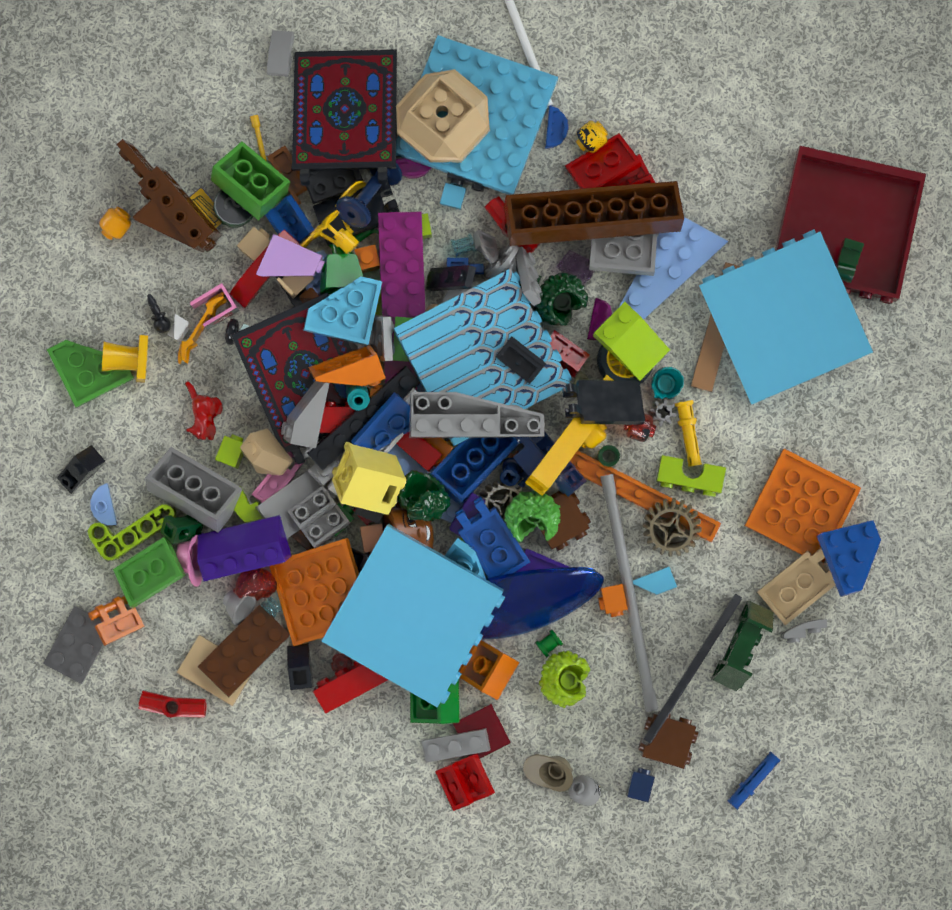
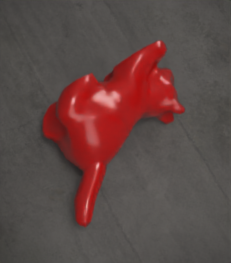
(204, 410)

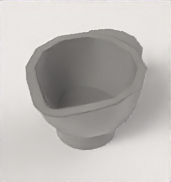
(238, 607)

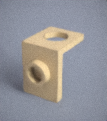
(294, 284)

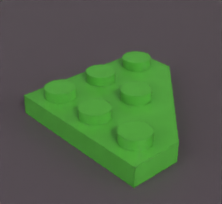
(82, 372)

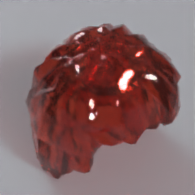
(255, 583)

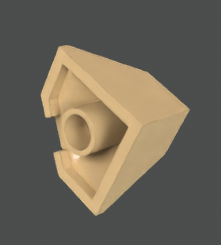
(265, 453)

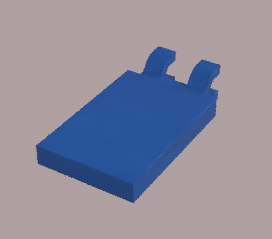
(491, 540)

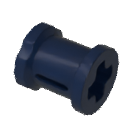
(510, 472)

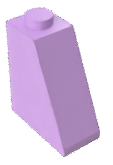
(289, 259)

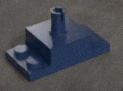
(532, 454)

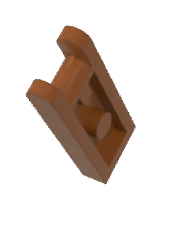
(282, 162)

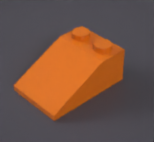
(353, 368)

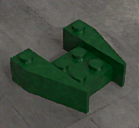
(738, 654)

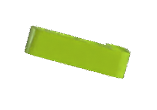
(135, 528)

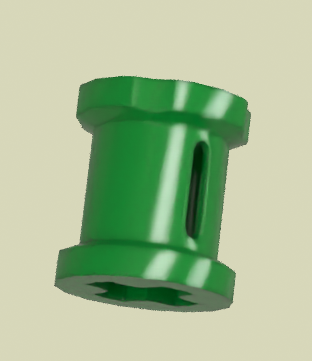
(549, 643)

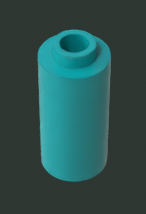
(357, 396)

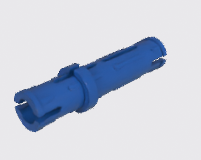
(752, 782)

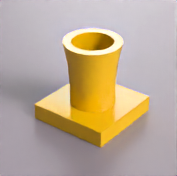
(126, 357)

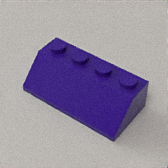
(242, 548)

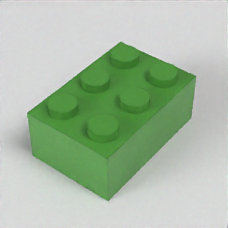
(250, 180)

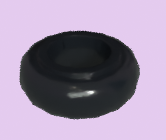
(232, 327)

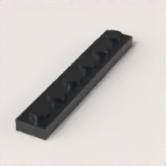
(333, 444)

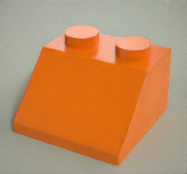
(488, 669)

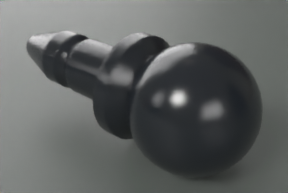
(161, 323)

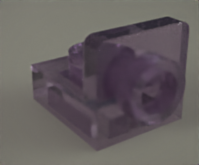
(576, 265)

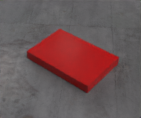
(605, 165)

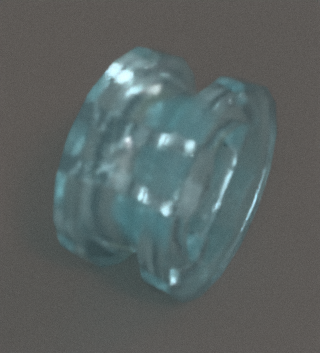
(271, 606)

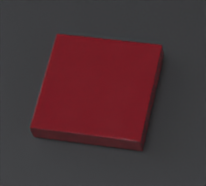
(486, 719)

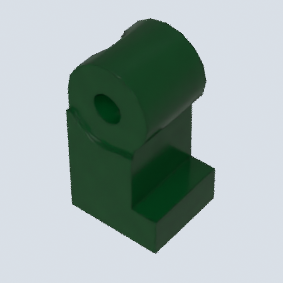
(848, 258)
(180, 528)

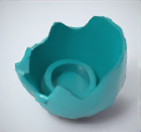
(667, 383)

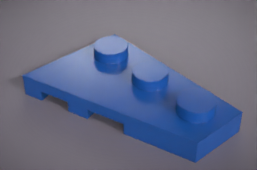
(385, 425)

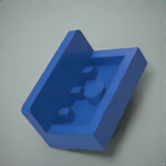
(290, 217)

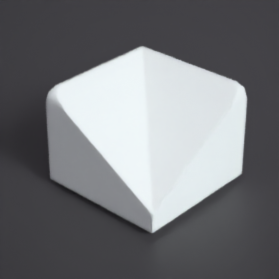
(179, 328)

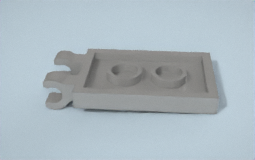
(289, 497)

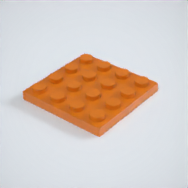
(801, 503)
(314, 588)

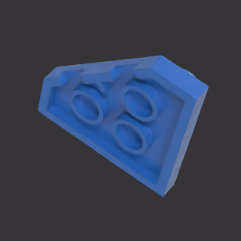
(850, 555)

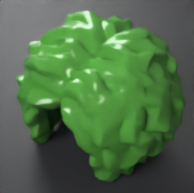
(532, 510)

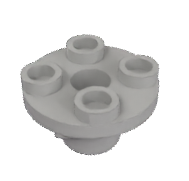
(505, 261)

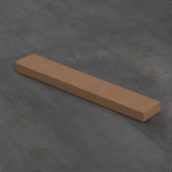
(710, 354)

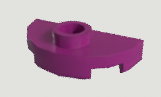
(412, 169)
(600, 314)

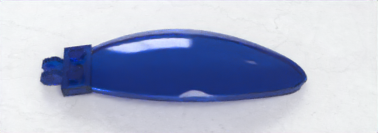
(539, 598)

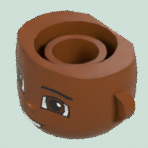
(416, 529)

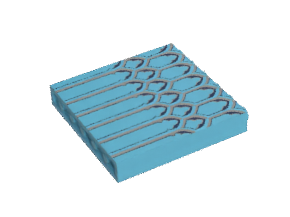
(458, 343)

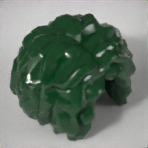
(559, 297)
(423, 497)

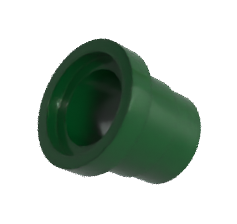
(616, 455)

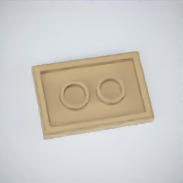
(189, 669)

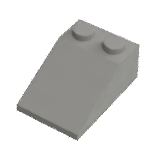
(305, 419)

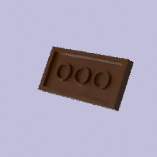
(244, 650)

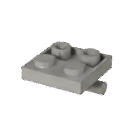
(381, 338)

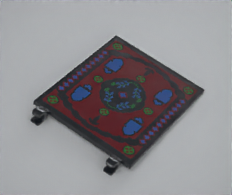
(344, 111)
(278, 362)

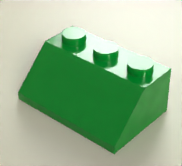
(424, 712)

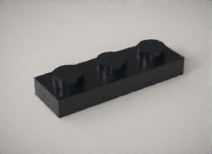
(450, 278)

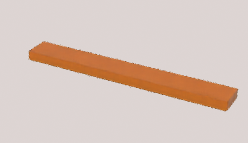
(638, 492)

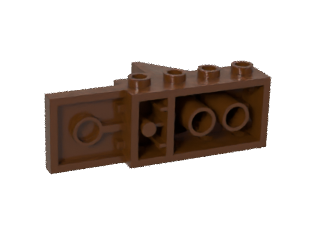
(170, 207)

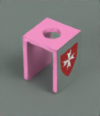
(222, 316)

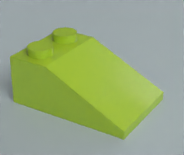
(631, 341)

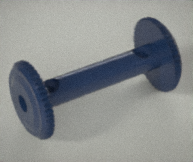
(354, 210)

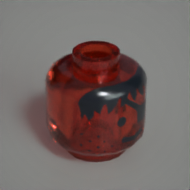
(641, 432)

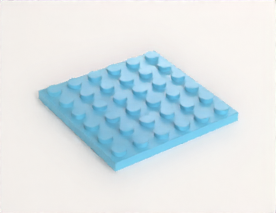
(515, 108)

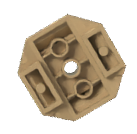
(447, 137)

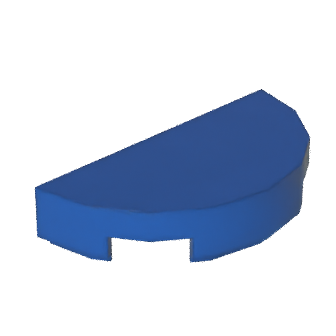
(556, 128)

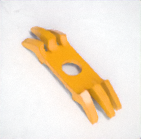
(186, 346)

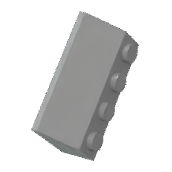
(193, 489)

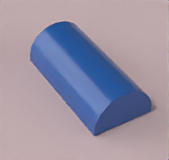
(471, 464)

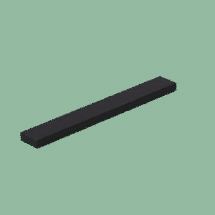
(691, 670)

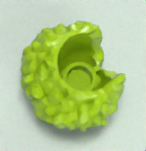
(563, 678)

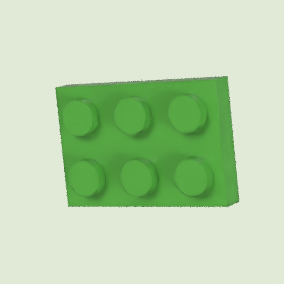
(149, 572)

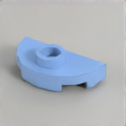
(102, 506)

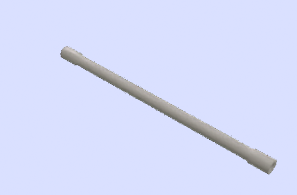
(648, 692)

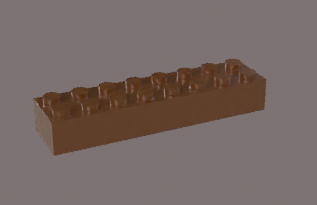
(593, 213)

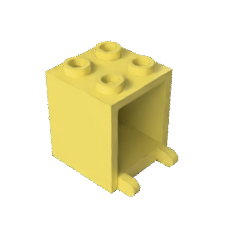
(368, 479)

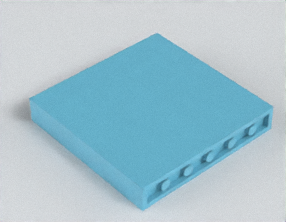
(785, 317)
(413, 616)

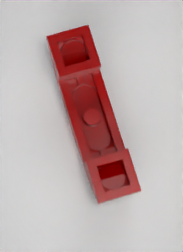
(250, 283)

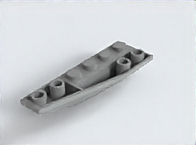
(469, 417)

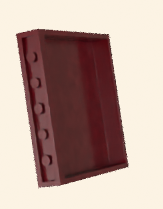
(859, 203)

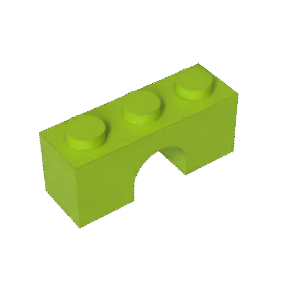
(671, 474)

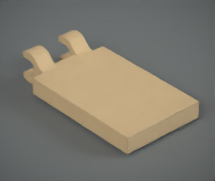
(797, 586)

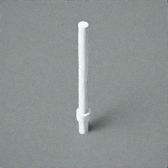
(522, 36)

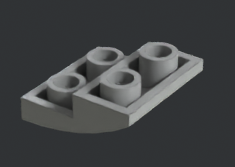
(319, 517)

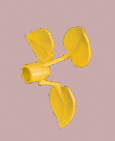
(343, 238)

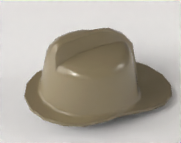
(549, 772)

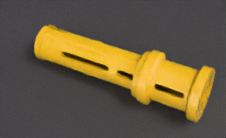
(687, 423)

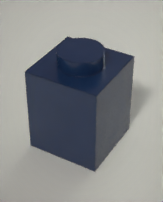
(640, 785)

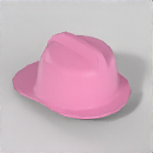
(187, 557)

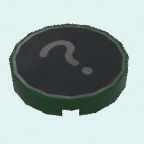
(229, 211)

